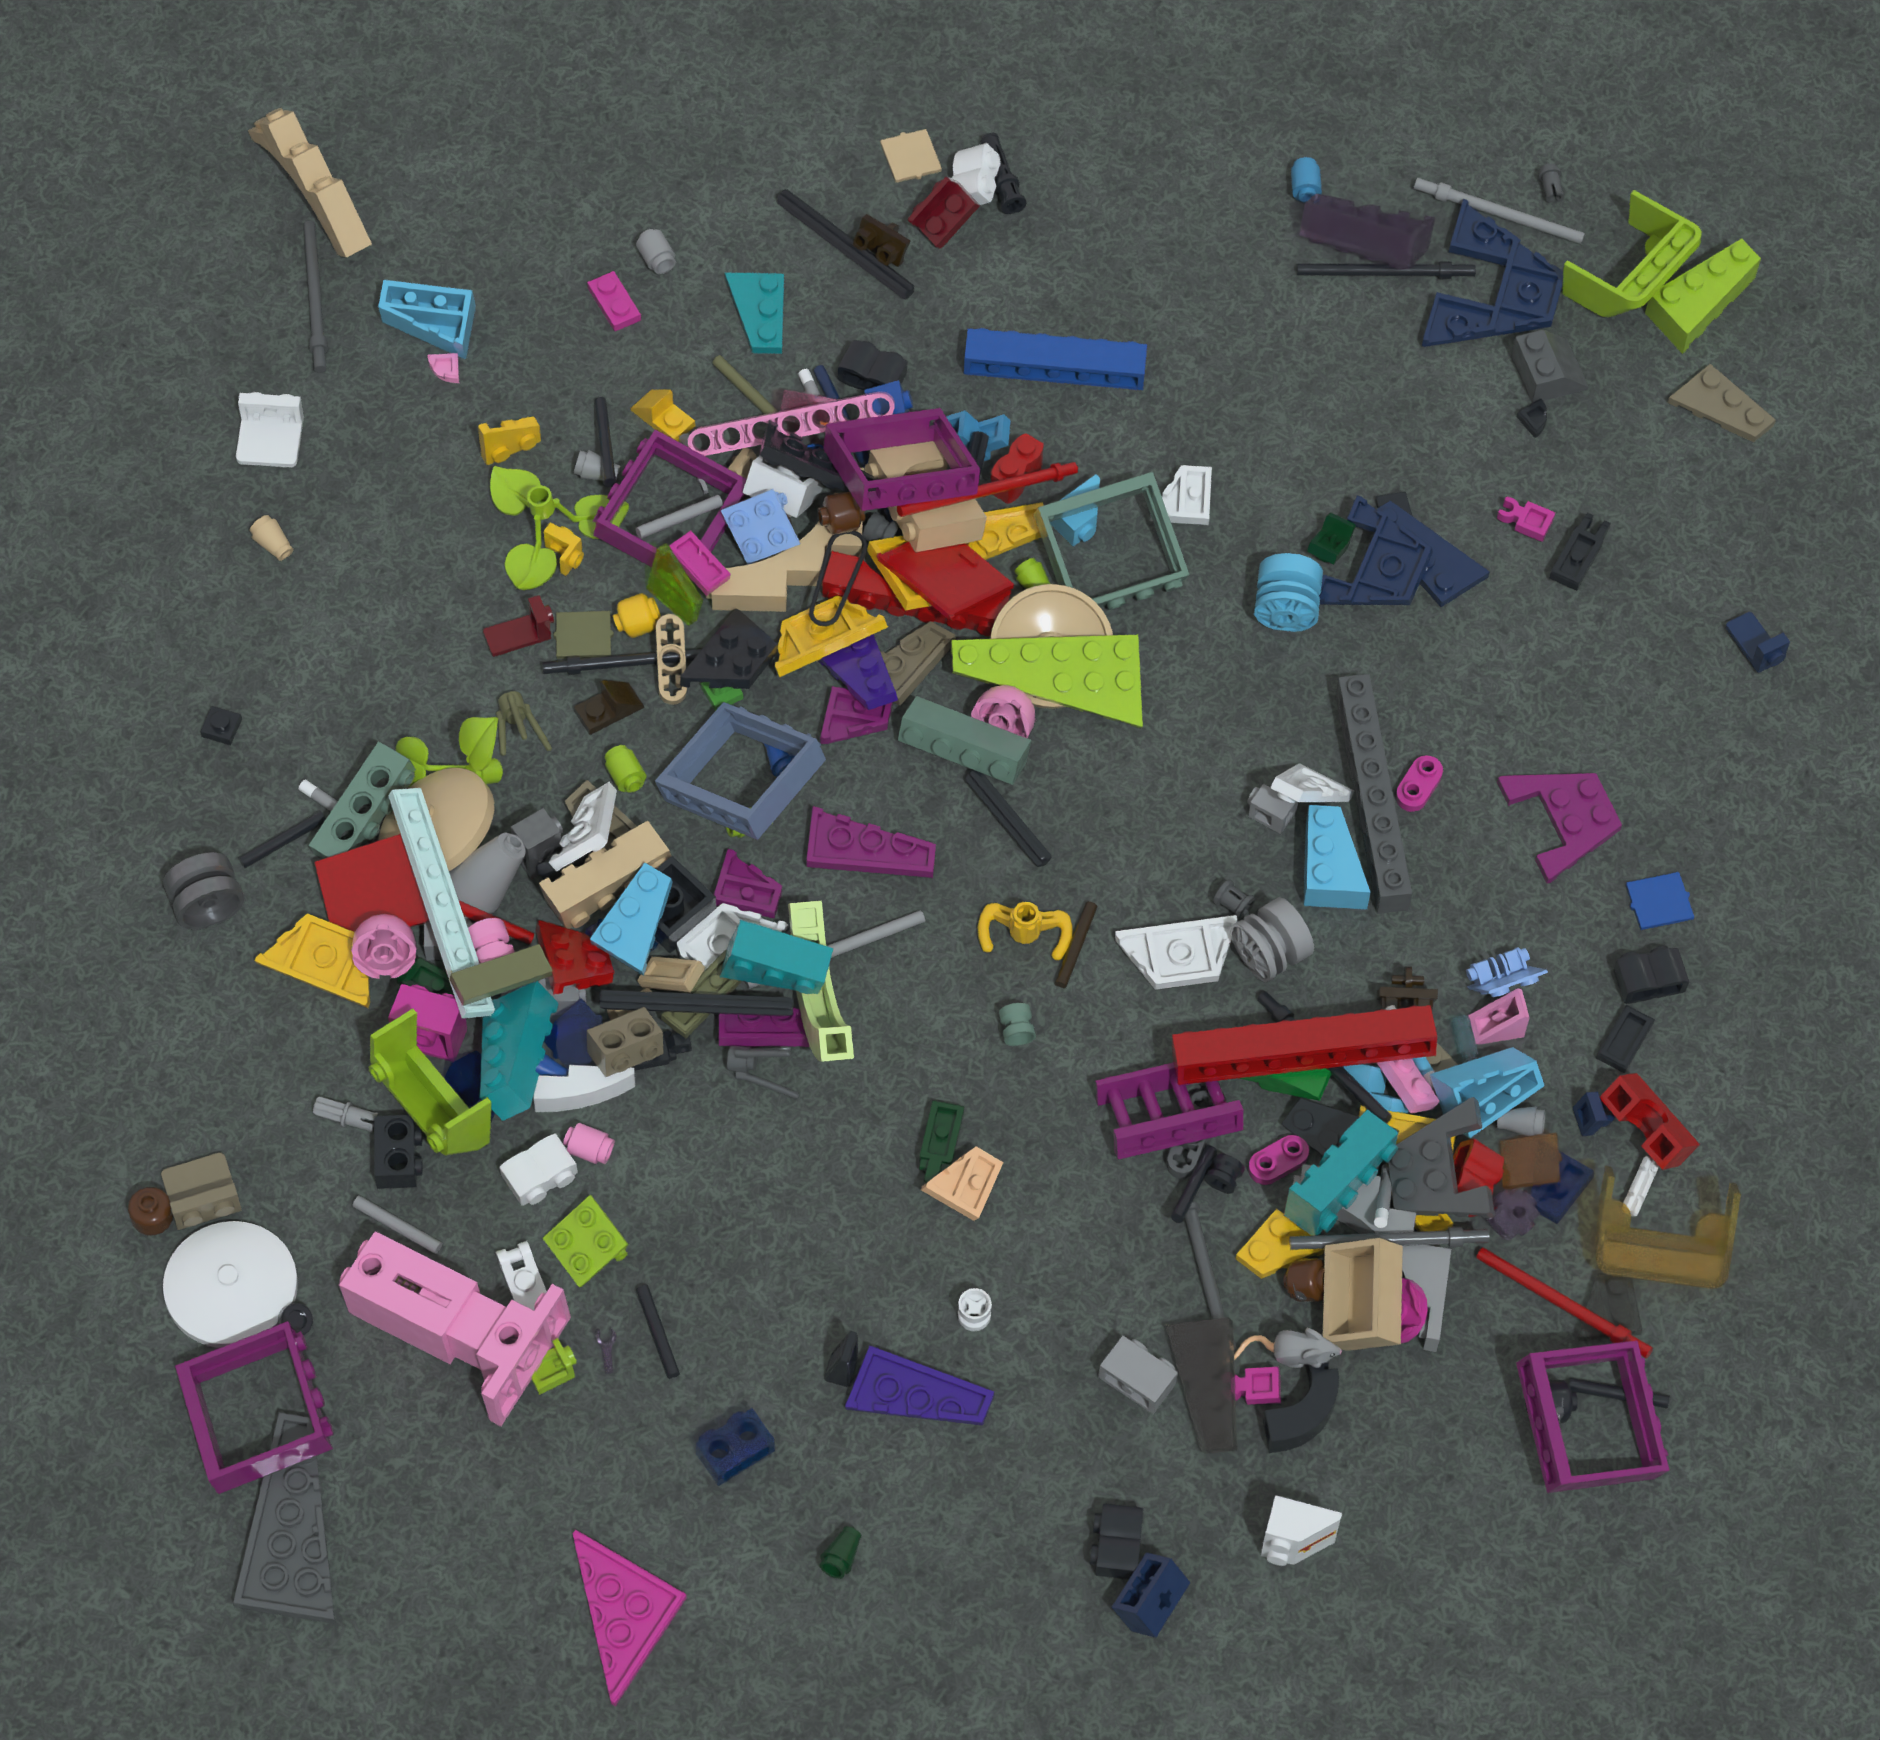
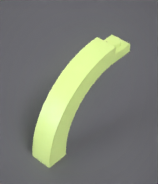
(822, 1021)

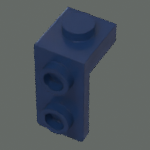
(1756, 643)

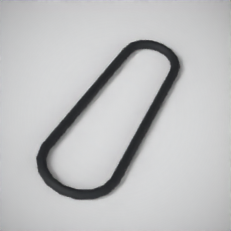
(850, 584)

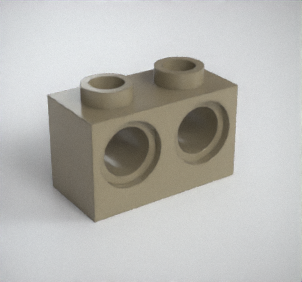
(625, 1042)

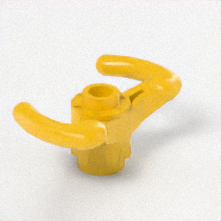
(1025, 925)

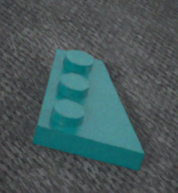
(760, 308)

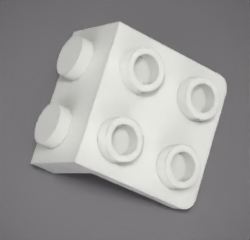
(269, 429)

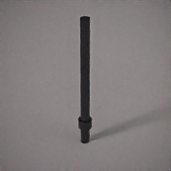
(1444, 270)
(575, 664)
(1282, 1013)

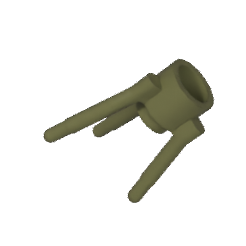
(514, 712)

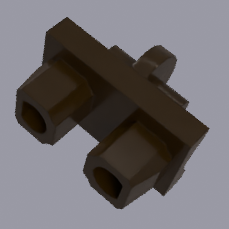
(882, 240)
(1394, 995)

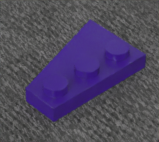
(862, 672)

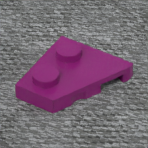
(850, 719)

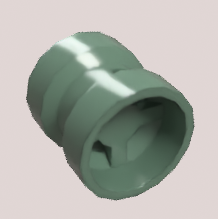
(1017, 1024)

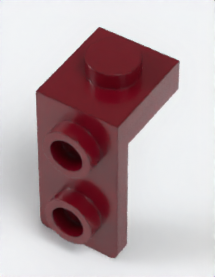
(521, 631)

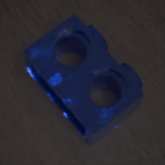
(740, 1452)

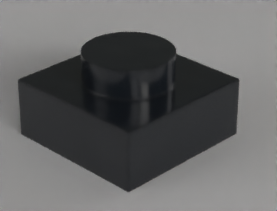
(221, 725)

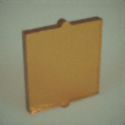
(1531, 1161)

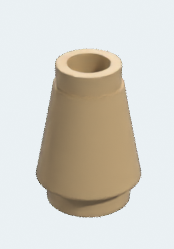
(271, 537)

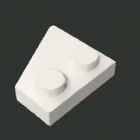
(1189, 495)

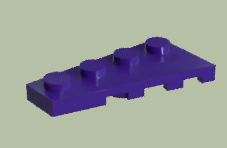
(909, 1389)

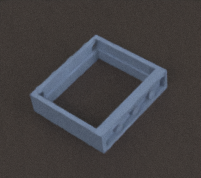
(727, 719)

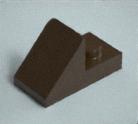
(611, 705)

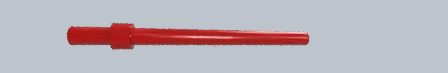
(1616, 1333)

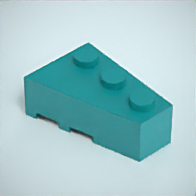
(775, 959)

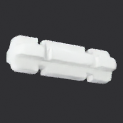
(1641, 1185)

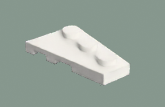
(1307, 785)
(590, 827)

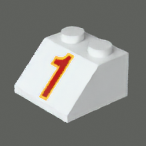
(1298, 1531)

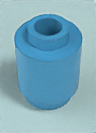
(1305, 179)

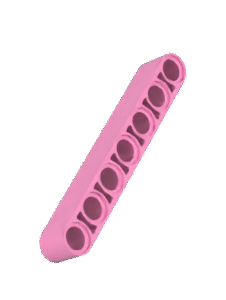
(804, 414)

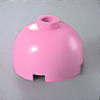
(1007, 709)
(383, 946)

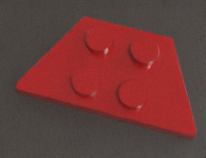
(573, 958)

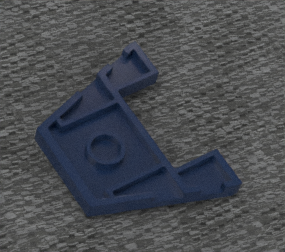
(1389, 568)

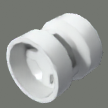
(977, 1303)

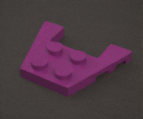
(1576, 809)

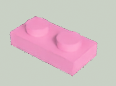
(1409, 1085)

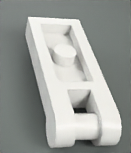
(524, 1283)

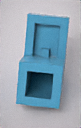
(996, 428)

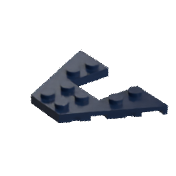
(1526, 292)

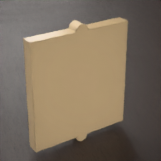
(911, 155)

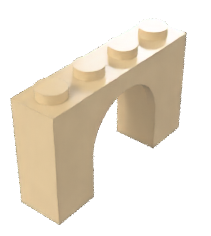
(936, 527)

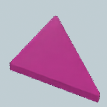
(626, 1609)

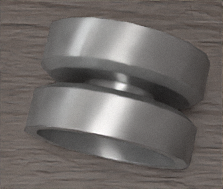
(203, 890)

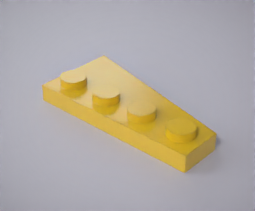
(1007, 530)

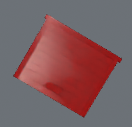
(947, 577)
(371, 883)

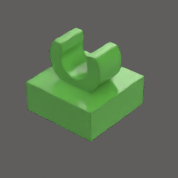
(719, 695)

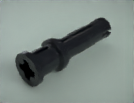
(1006, 183)

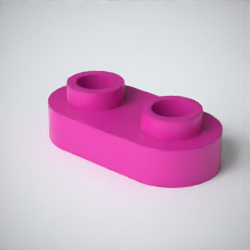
(1420, 781)
(1279, 1158)

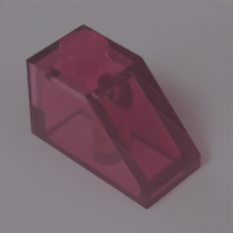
(796, 398)

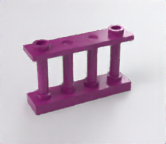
(1164, 1131)

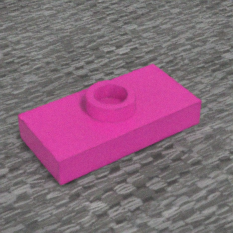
(699, 563)

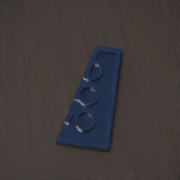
(1449, 569)

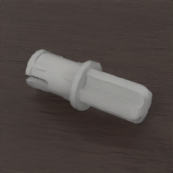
(344, 1113)

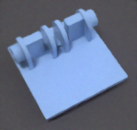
(761, 526)
(1512, 972)

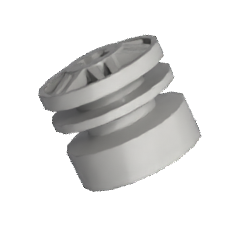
(1272, 939)

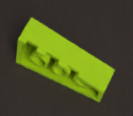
(1700, 295)

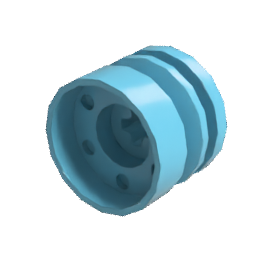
(1288, 592)

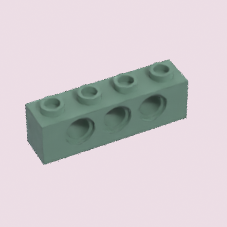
(362, 790)

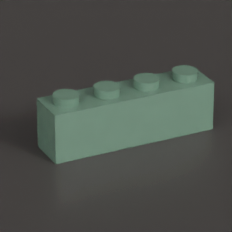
(964, 740)

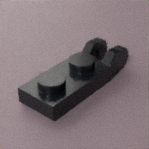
(1579, 553)

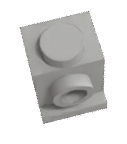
(1270, 809)

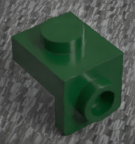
(1332, 539)

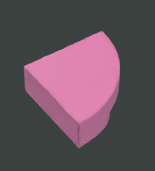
(445, 366)

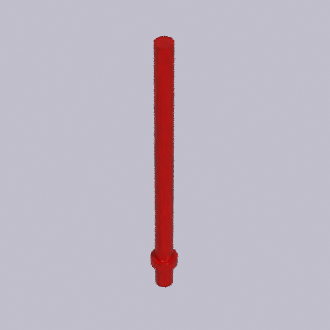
(1055, 472)

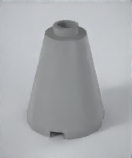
(488, 872)

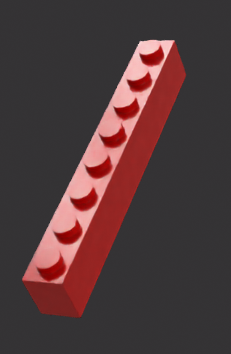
(1304, 1044)

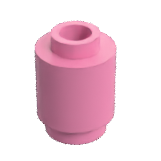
(588, 1143)

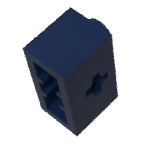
(1151, 1595)

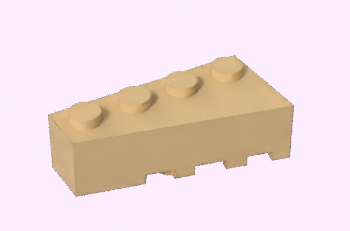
(603, 876)

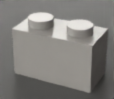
(1138, 1374)

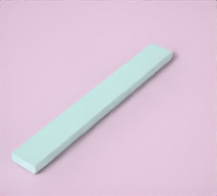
(437, 890)

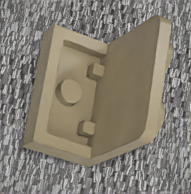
(200, 1190)

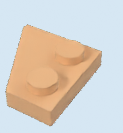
(966, 1182)

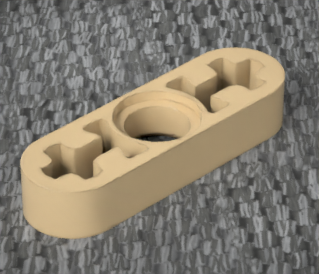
(678, 637)

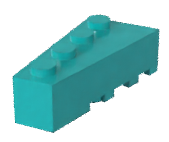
(514, 1048)
(1341, 1174)

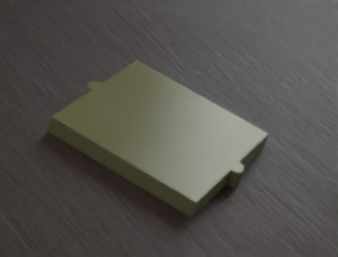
(583, 634)

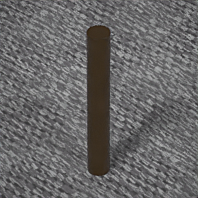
(1076, 944)

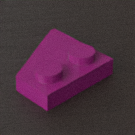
(747, 887)

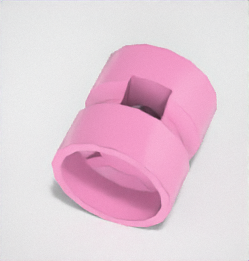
(490, 939)

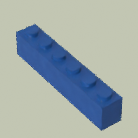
(1055, 359)

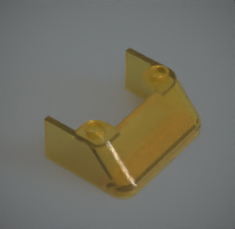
(1665, 1256)

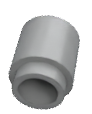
(656, 251)

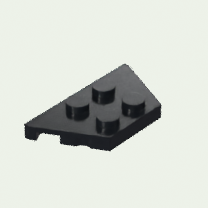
(732, 656)

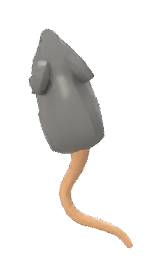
(1297, 1348)

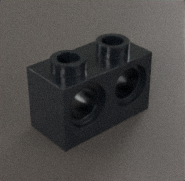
(391, 1152)

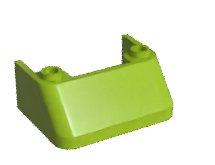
(1667, 248)
(424, 1091)

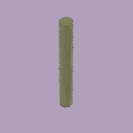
(743, 385)

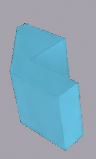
(1374, 1082)

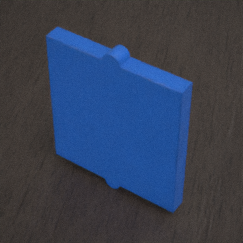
(1659, 900)

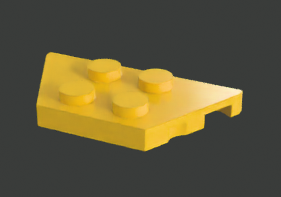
(807, 642)
(320, 957)

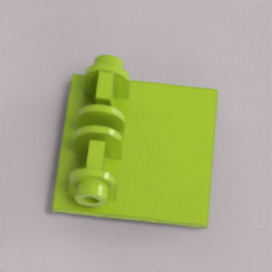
(586, 1241)

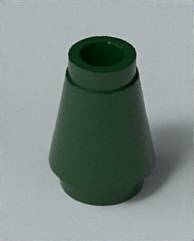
(840, 1554)

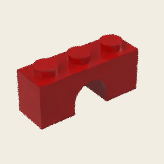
(1666, 1136)

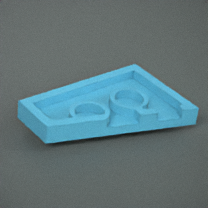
(633, 920)

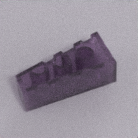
(1366, 230)

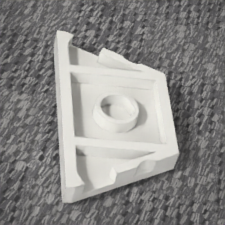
(714, 932)
(1179, 951)

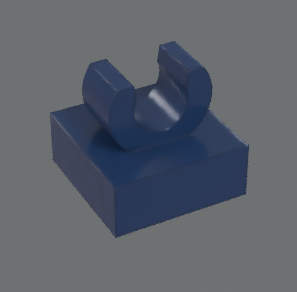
(1591, 1114)

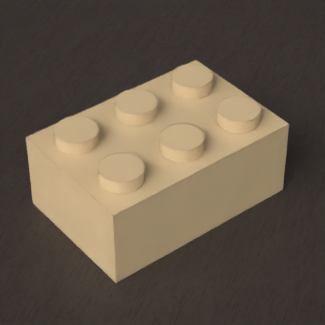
(1363, 1294)

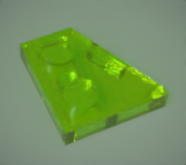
(673, 586)

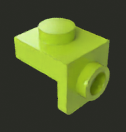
(555, 1368)

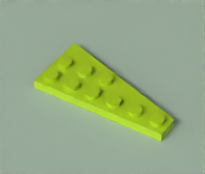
(1074, 672)

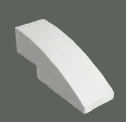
(580, 1089)

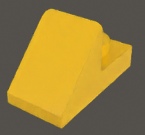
(661, 414)

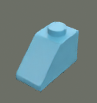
(1083, 524)

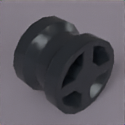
(1224, 1173)

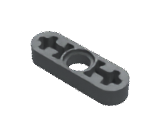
(1198, 1146)

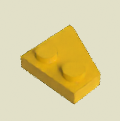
(508, 439)
(1270, 1247)

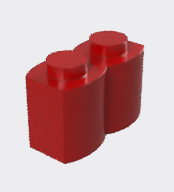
(1023, 458)
(1477, 1166)

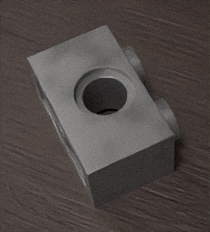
(540, 838)

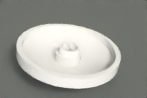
(229, 1282)

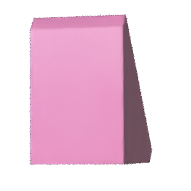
(1501, 1019)

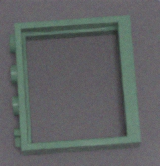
(1141, 484)

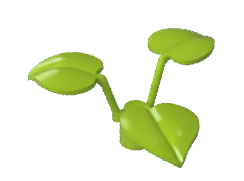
(511, 493)
(476, 741)

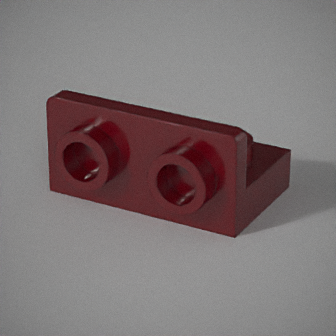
(943, 211)

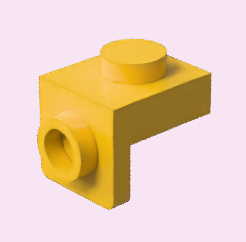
(566, 544)

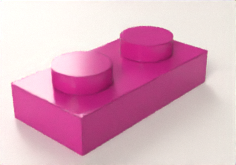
(614, 301)

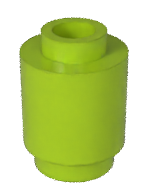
(624, 769)

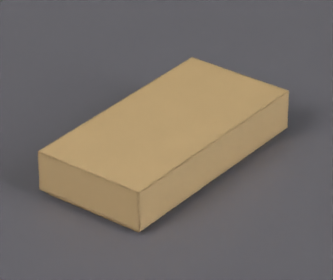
(671, 974)

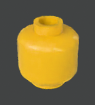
(637, 615)

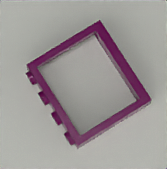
(898, 431)
(687, 460)
(232, 1357)
(1546, 1424)

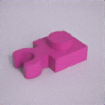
(1529, 520)
(1259, 1385)

